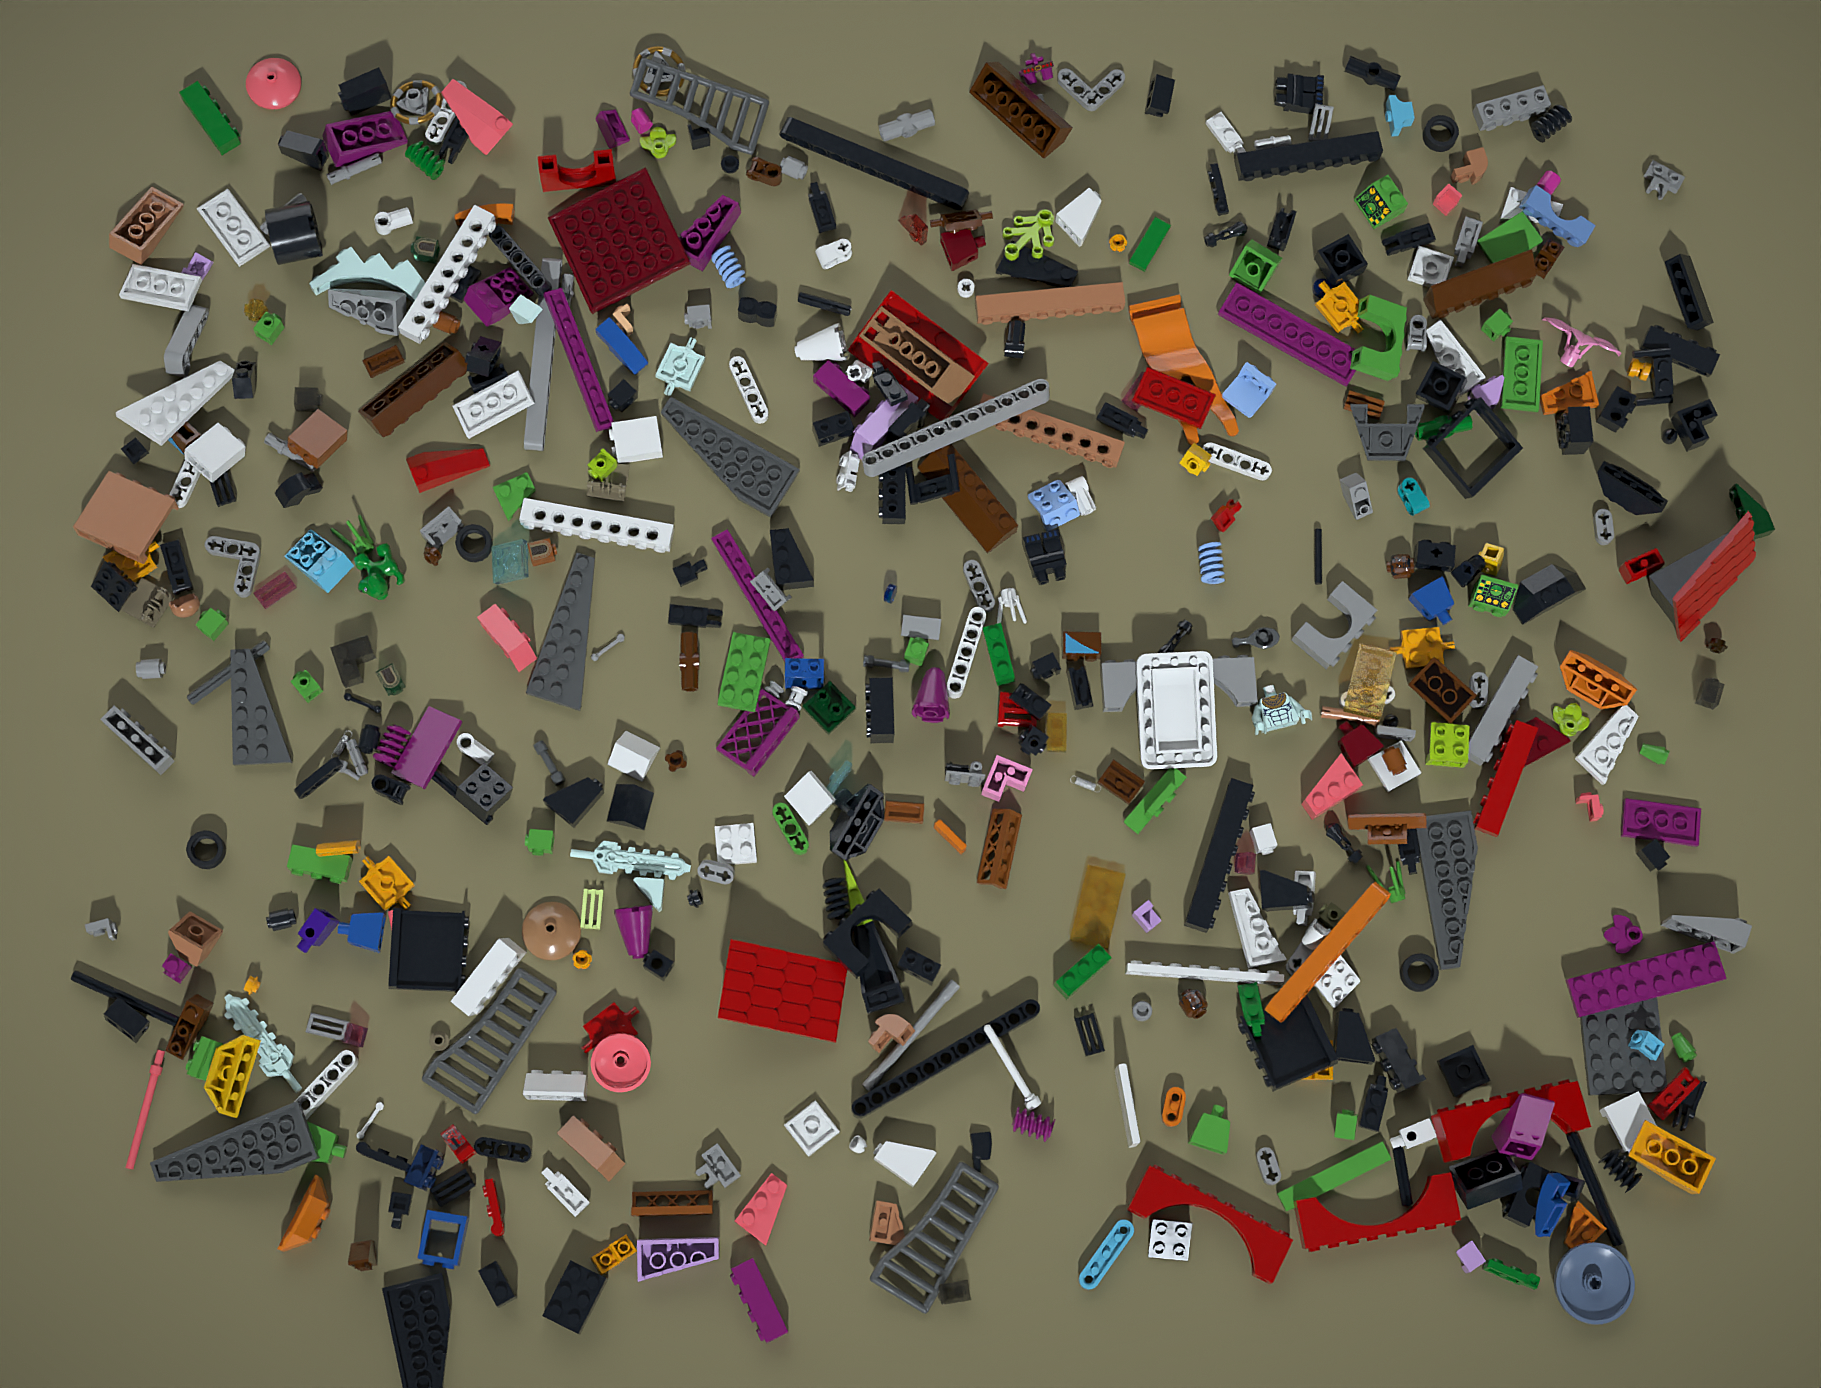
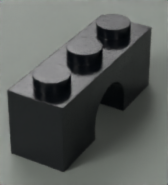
(1518, 1209)

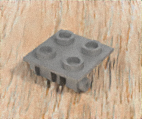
(973, 778)

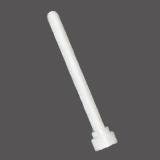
(1030, 1099)

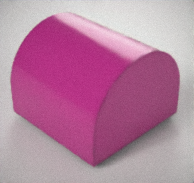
(641, 120)
(1549, 182)

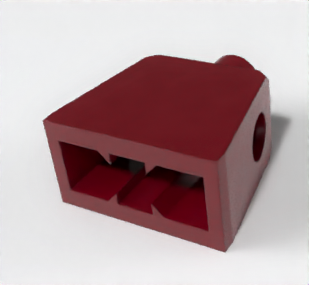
(960, 247)
(1357, 744)

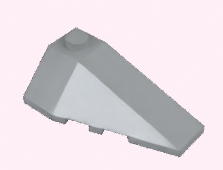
(376, 308)

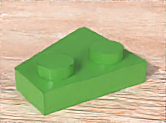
(512, 493)

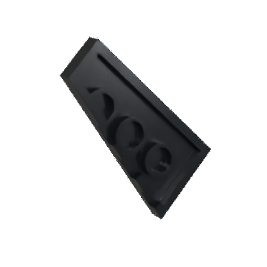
(1037, 269)

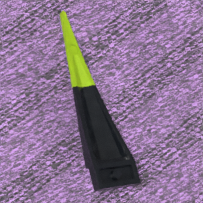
(880, 981)

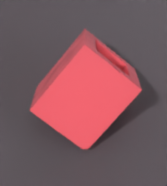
(1447, 199)

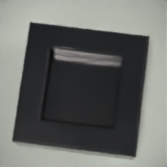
(134, 450)

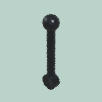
(377, 709)

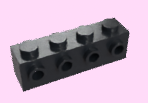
(1689, 292)
(1683, 352)
(893, 496)

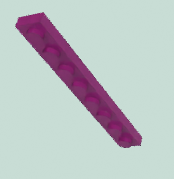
(578, 359)
(743, 575)

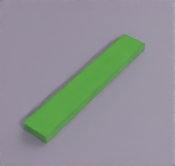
(1335, 1175)

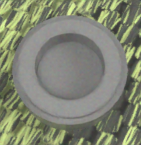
(1142, 1011)

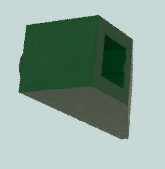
(1744, 502)

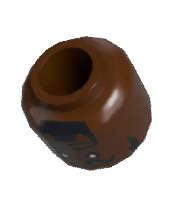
(1401, 566)
(1193, 1003)

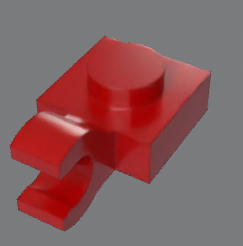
(1224, 516)

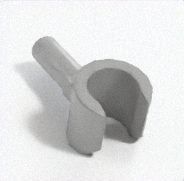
(347, 771)

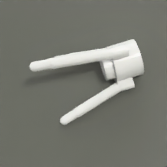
(1010, 599)

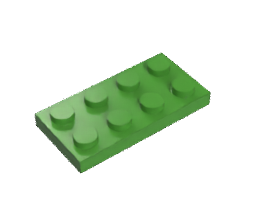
(1522, 374)
(744, 672)

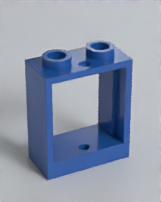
(802, 670)
(448, 1218)

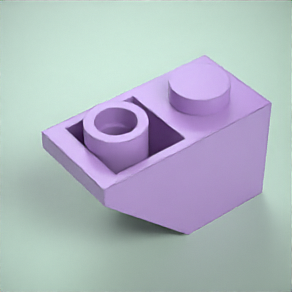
(1488, 392)

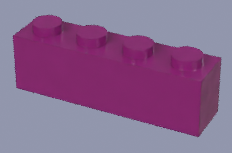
(759, 1301)

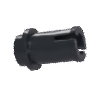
(956, 767)

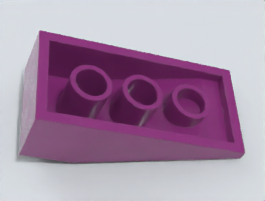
(362, 137)

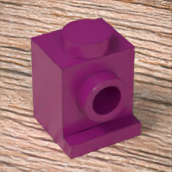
(176, 968)

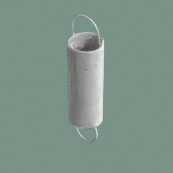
(341, 745)
(1086, 784)

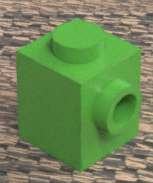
(1497, 325)
(269, 327)
(212, 623)
(916, 651)
(306, 685)
(540, 841)
(1346, 1124)

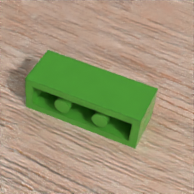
(306, 861)

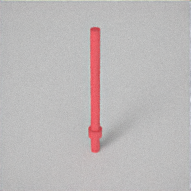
(155, 1071)

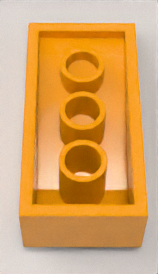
(1671, 1158)

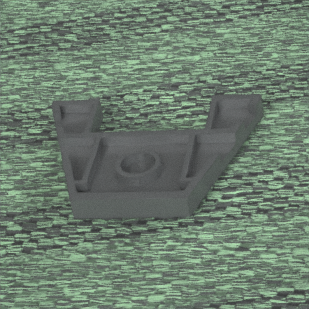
(1387, 441)

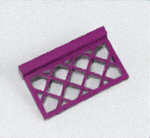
(772, 739)

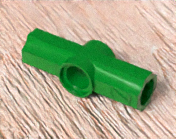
(1430, 428)

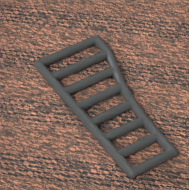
(701, 121)
(472, 1035)
(917, 1232)

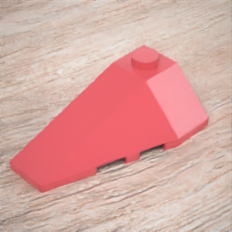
(478, 118)

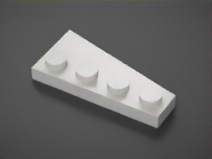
(1604, 747)
(1255, 937)

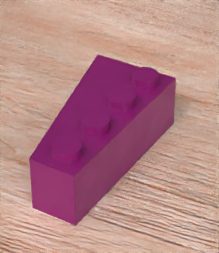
(709, 231)

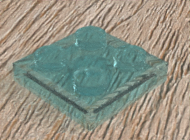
(510, 561)

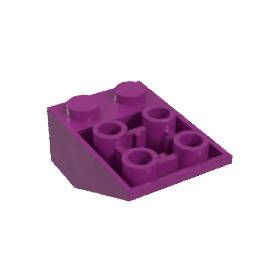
(494, 295)
(1524, 1127)

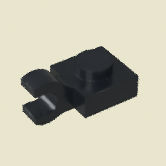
(687, 573)
(399, 1205)

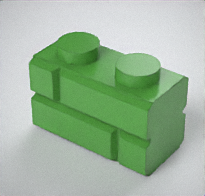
(201, 1062)

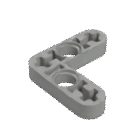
(1088, 93)
(245, 560)

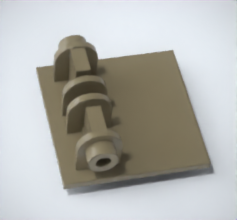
(612, 487)
(147, 602)

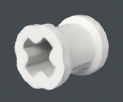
(796, 698)

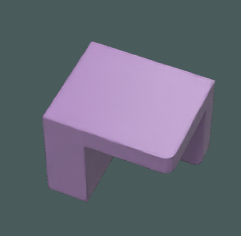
(1146, 916)
(1470, 1257)

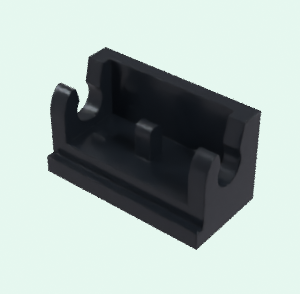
(1159, 96)
(1281, 229)
(480, 382)
(1079, 688)
(126, 1020)

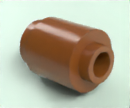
(447, 323)
(1394, 760)

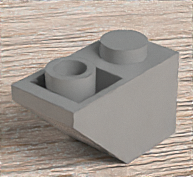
(1356, 495)

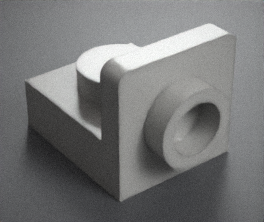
(99, 927)

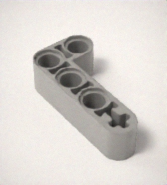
(183, 341)

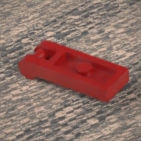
(1673, 1094)
(494, 1208)

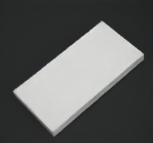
(233, 227)
(160, 287)
(493, 404)
(1127, 1105)

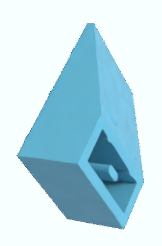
(319, 560)

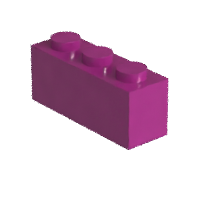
(841, 389)

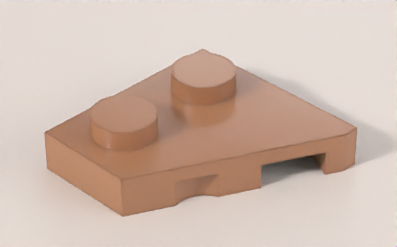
(886, 1224)

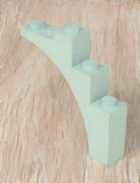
(375, 270)

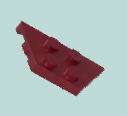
(1545, 741)

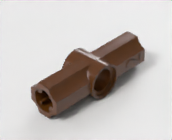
(689, 661)

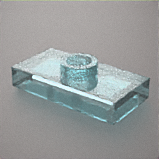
(838, 777)

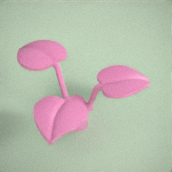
(1573, 352)

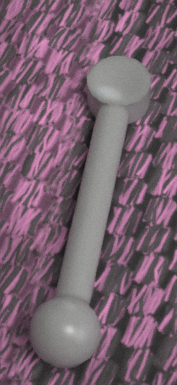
(620, 638)

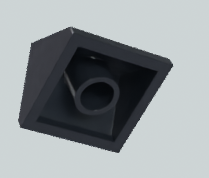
(630, 806)

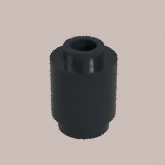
(369, 739)
(281, 919)

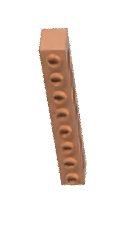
(1062, 428)

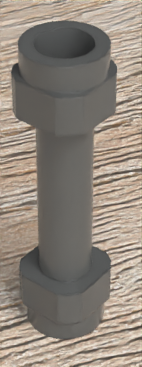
(870, 661)
(541, 749)

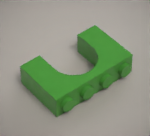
(1391, 320)

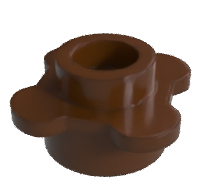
(432, 555)
(678, 755)

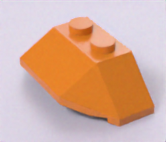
(1595, 681)
(308, 1217)

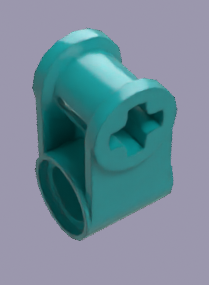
(1413, 498)

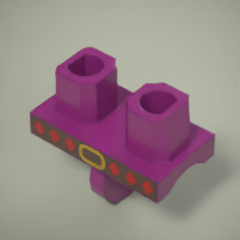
(1029, 73)

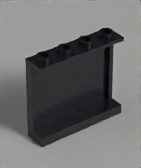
(427, 950)
(1290, 1048)

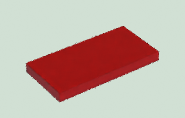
(1174, 398)

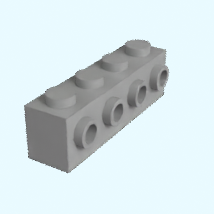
(1511, 108)
(137, 740)

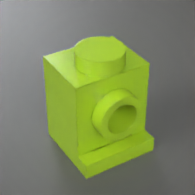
(609, 466)

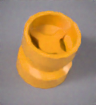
(1639, 369)

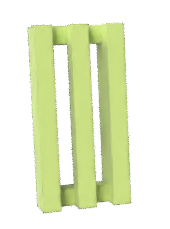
(593, 892)

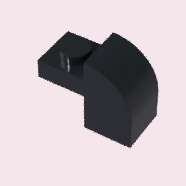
(296, 488)

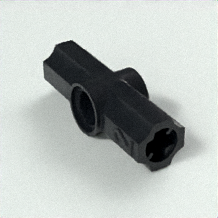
(1383, 77)

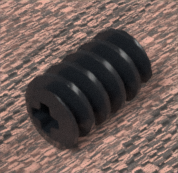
(1550, 123)
(835, 898)
(1621, 1169)

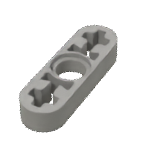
(978, 571)

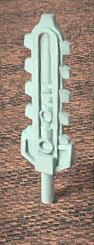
(609, 858)
(274, 1058)

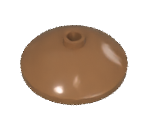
(552, 944)

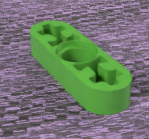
(778, 818)

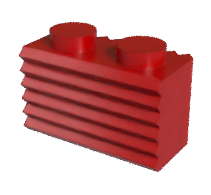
(1641, 566)

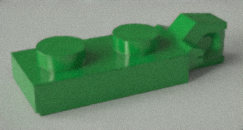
(1251, 1007)
(1511, 1273)

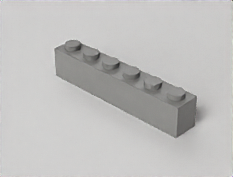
(1500, 709)

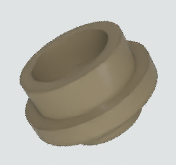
(439, 1047)

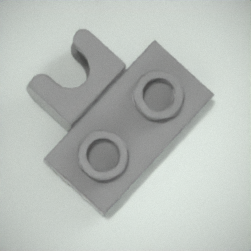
(1662, 179)
(718, 1167)

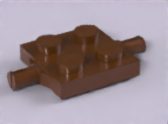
(961, 220)

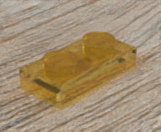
(1057, 732)

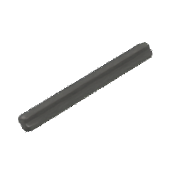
(222, 676)

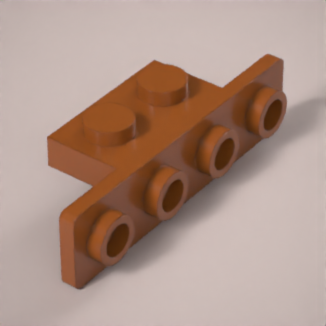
(1387, 827)

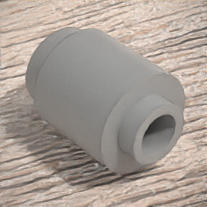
(793, 168)
(150, 668)

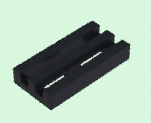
(226, 501)
(1085, 1019)
(467, 1179)

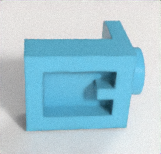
(1646, 1044)

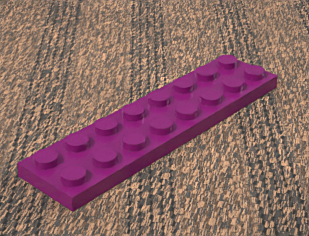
(1289, 333)
(1645, 979)

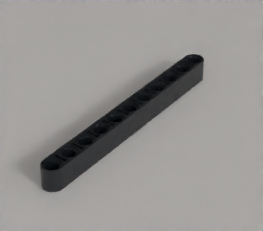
(874, 163)
(938, 1065)

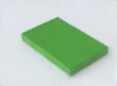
(1510, 239)

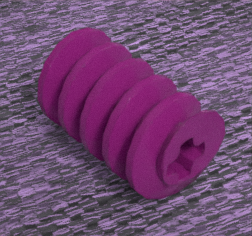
(390, 745)
(1032, 1124)

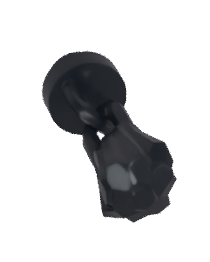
(1237, 229)
(1183, 626)
(1334, 832)

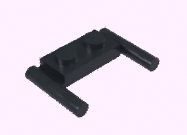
(1661, 376)
(933, 488)

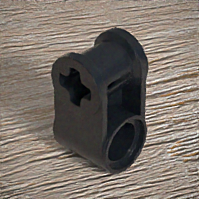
(1468, 570)
(394, 789)

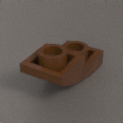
(1547, 257)

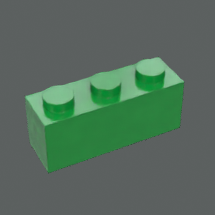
(999, 654)
(1082, 971)

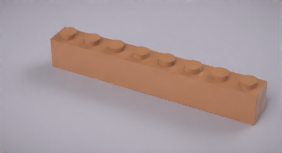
(1050, 303)

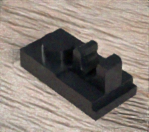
(1030, 701)

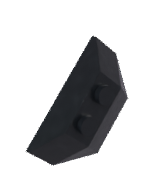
(1629, 490)
(1545, 591)
(854, 834)

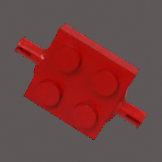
(607, 1023)

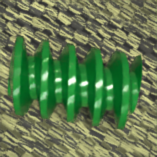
(425, 159)

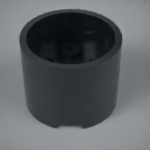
(293, 232)

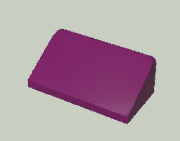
(612, 128)

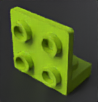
(1448, 745)

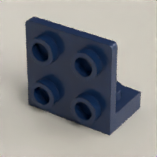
(424, 1167)

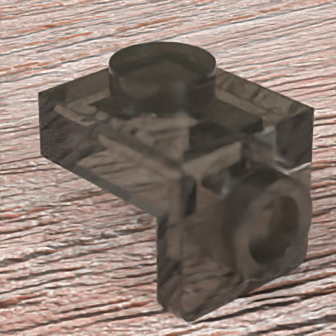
(954, 1292)

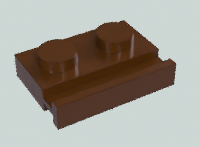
(1121, 782)

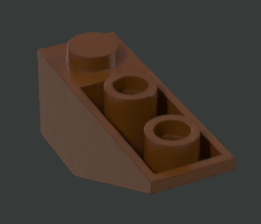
(189, 1025)
(362, 1255)

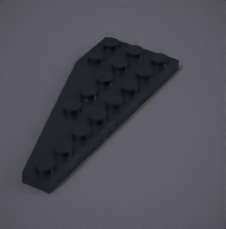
(419, 1329)

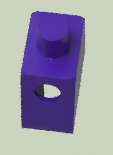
(319, 922)

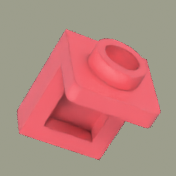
(1595, 809)

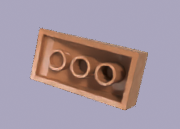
(144, 225)

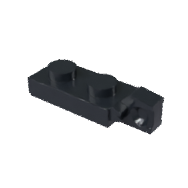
(1218, 191)
(821, 209)
(888, 385)
(1121, 421)
(1410, 852)
(1374, 1105)

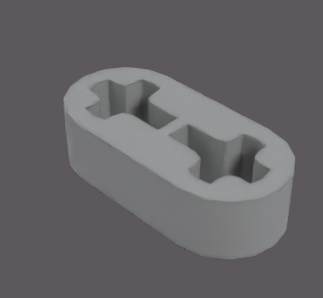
(1608, 526)
(1482, 690)
(716, 871)
(1263, 1167)

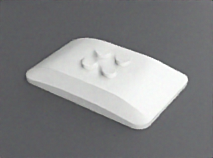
(1176, 710)

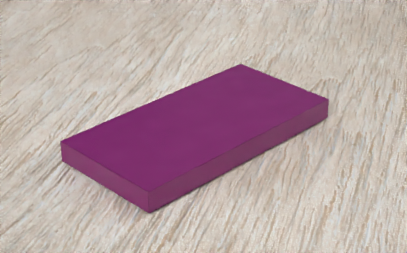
(426, 747)
(1661, 821)

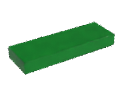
(1149, 244)

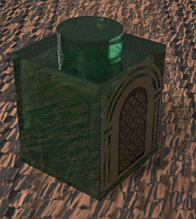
(425, 249)
(390, 680)

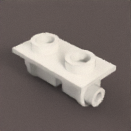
(848, 463)

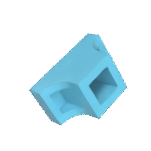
(1398, 114)

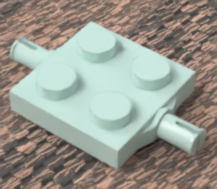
(680, 367)

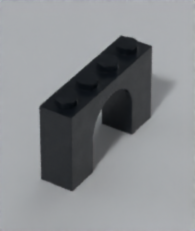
(876, 907)

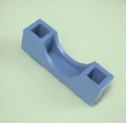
(1538, 205)

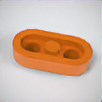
(1173, 1107)

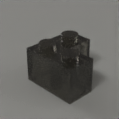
(349, 656)

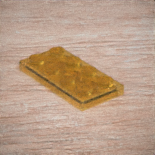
(1370, 682)
(1097, 906)

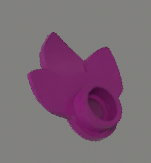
(1620, 934)

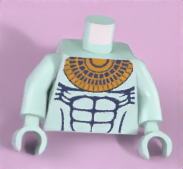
(1277, 711)

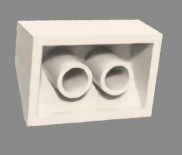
(555, 1086)

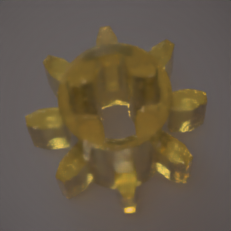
(255, 309)

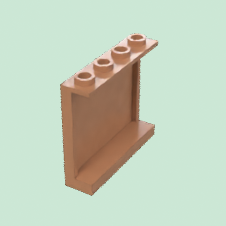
(124, 516)

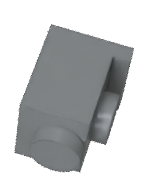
(698, 316)

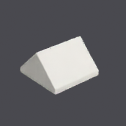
(633, 755)

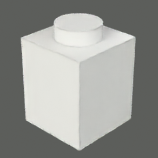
(1263, 839)

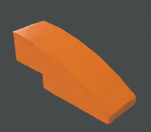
(502, 212)

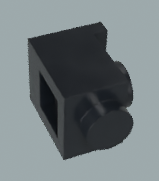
(1045, 667)

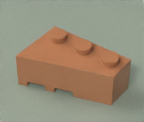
(591, 1148)

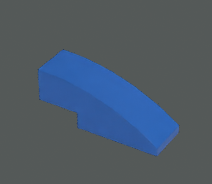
(621, 346)
(1550, 1204)

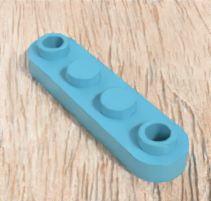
(1106, 1254)

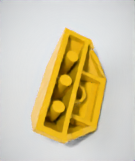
(231, 1074)

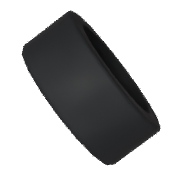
(1447, 122)
(469, 529)
(190, 849)
(1433, 970)

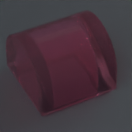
(1245, 863)
(355, 1035)

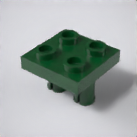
(829, 707)

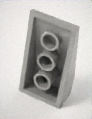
(1726, 932)

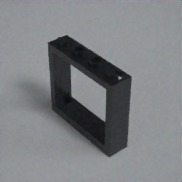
(1512, 447)

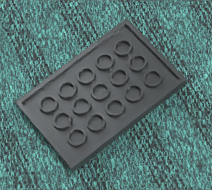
(1609, 1060)

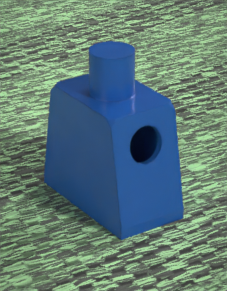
(1434, 601)
(365, 930)

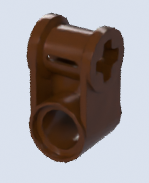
(762, 169)

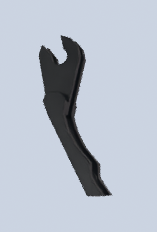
(1688, 1106)

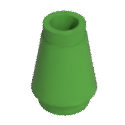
(1655, 753)
(1683, 1048)

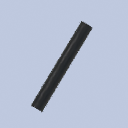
(1318, 556)

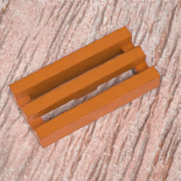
(950, 836)

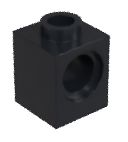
(622, 396)
(662, 972)

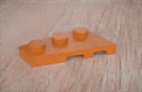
(1576, 393)

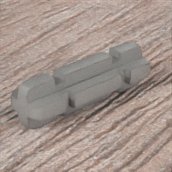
(356, 757)

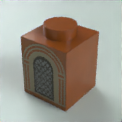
(542, 552)

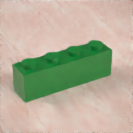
(209, 117)

